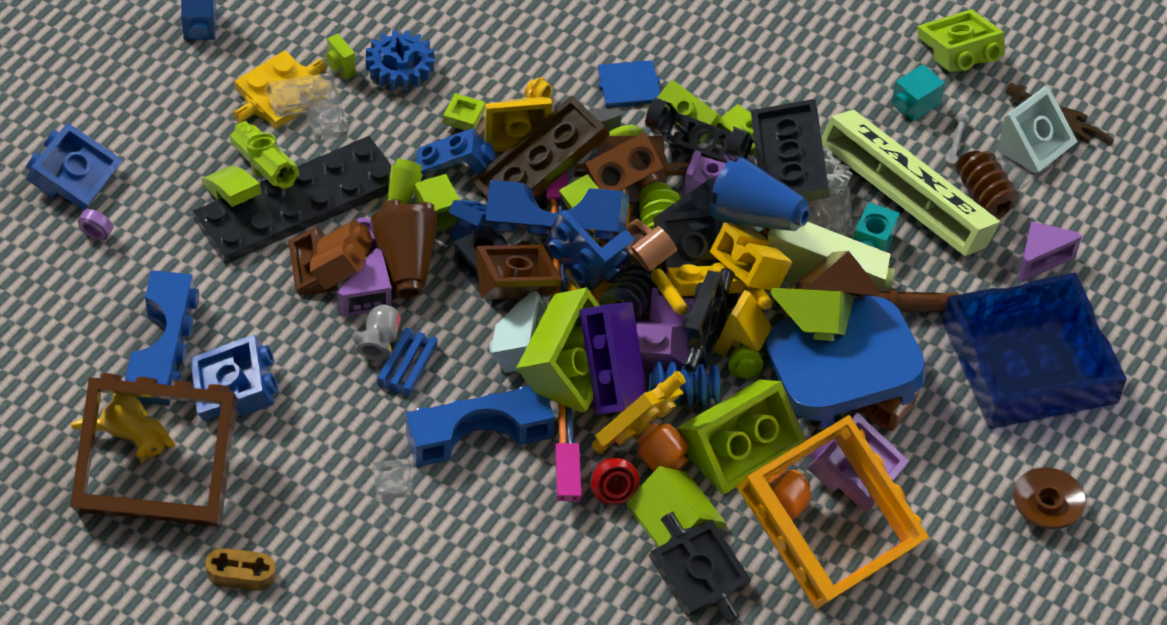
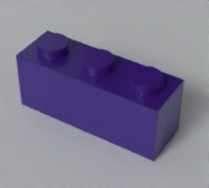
(613, 356)

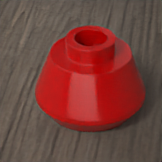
(614, 481)

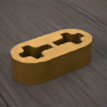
(240, 569)

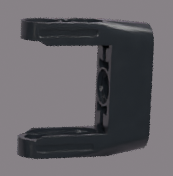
(664, 116)

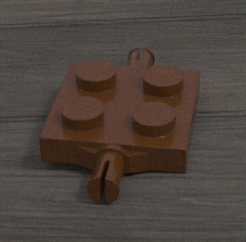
(638, 161)

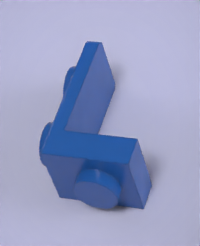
(463, 146)

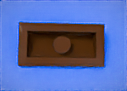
(301, 251)

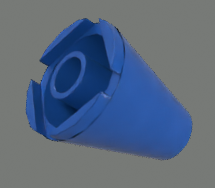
(756, 199)

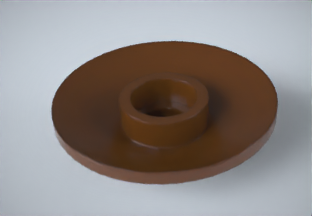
(1050, 487)

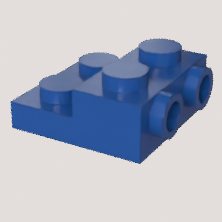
(72, 166)
(241, 367)

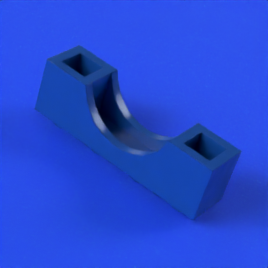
(513, 207)
(169, 304)
(517, 413)

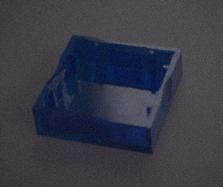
(1033, 350)

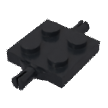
(706, 318)
(699, 568)

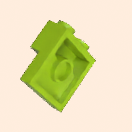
(963, 40)

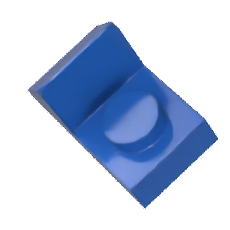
(471, 217)

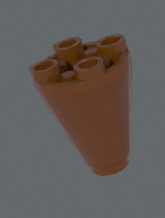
(406, 239)

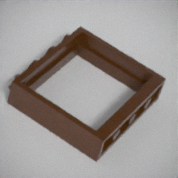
(148, 509)

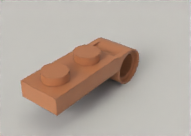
(650, 245)

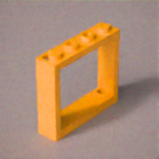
(788, 539)

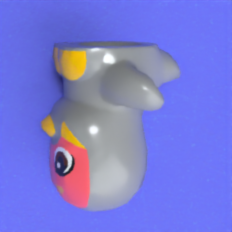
(379, 333)

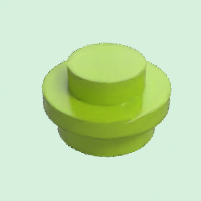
(745, 363)

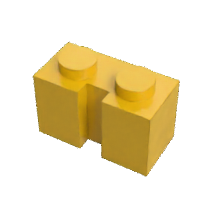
(749, 256)

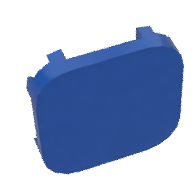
(857, 369)

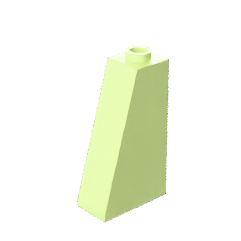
(813, 244)

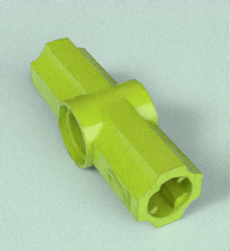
(264, 155)

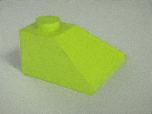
(816, 310)

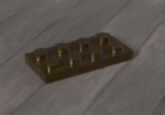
(546, 149)

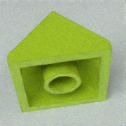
(668, 492)

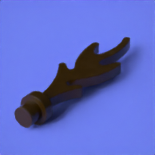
(1073, 117)

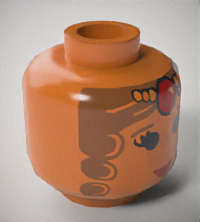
(792, 491)

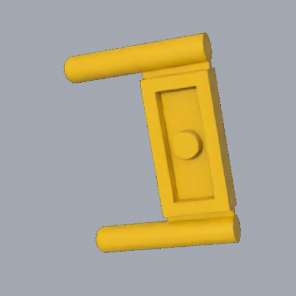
(684, 280)

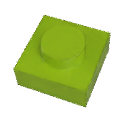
(340, 57)
(463, 112)

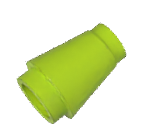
(403, 179)

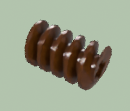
(987, 182)

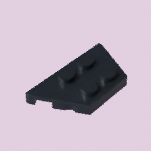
(692, 230)

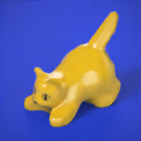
(128, 420)

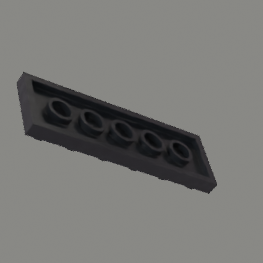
(320, 192)

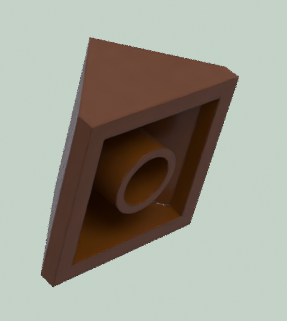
(515, 271)
(839, 273)

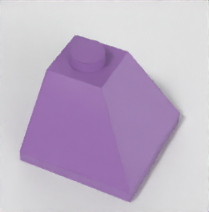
(661, 343)

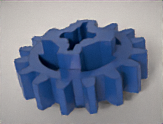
(400, 60)

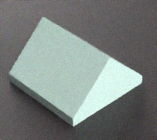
(1036, 132)

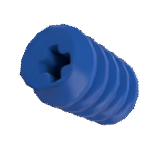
(696, 386)

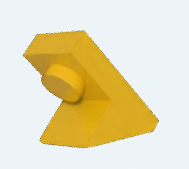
(745, 326)

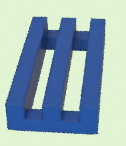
(417, 341)

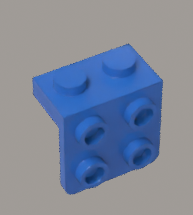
(583, 256)

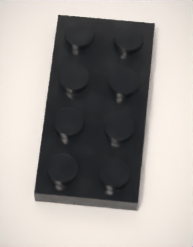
(792, 147)

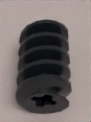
(631, 286)

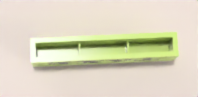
(909, 182)

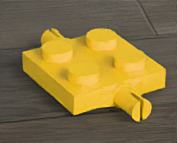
(254, 86)
(636, 417)

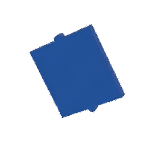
(628, 83)

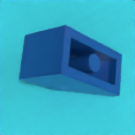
(199, 19)

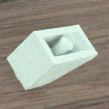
(516, 330)

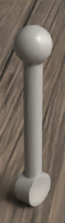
(951, 158)

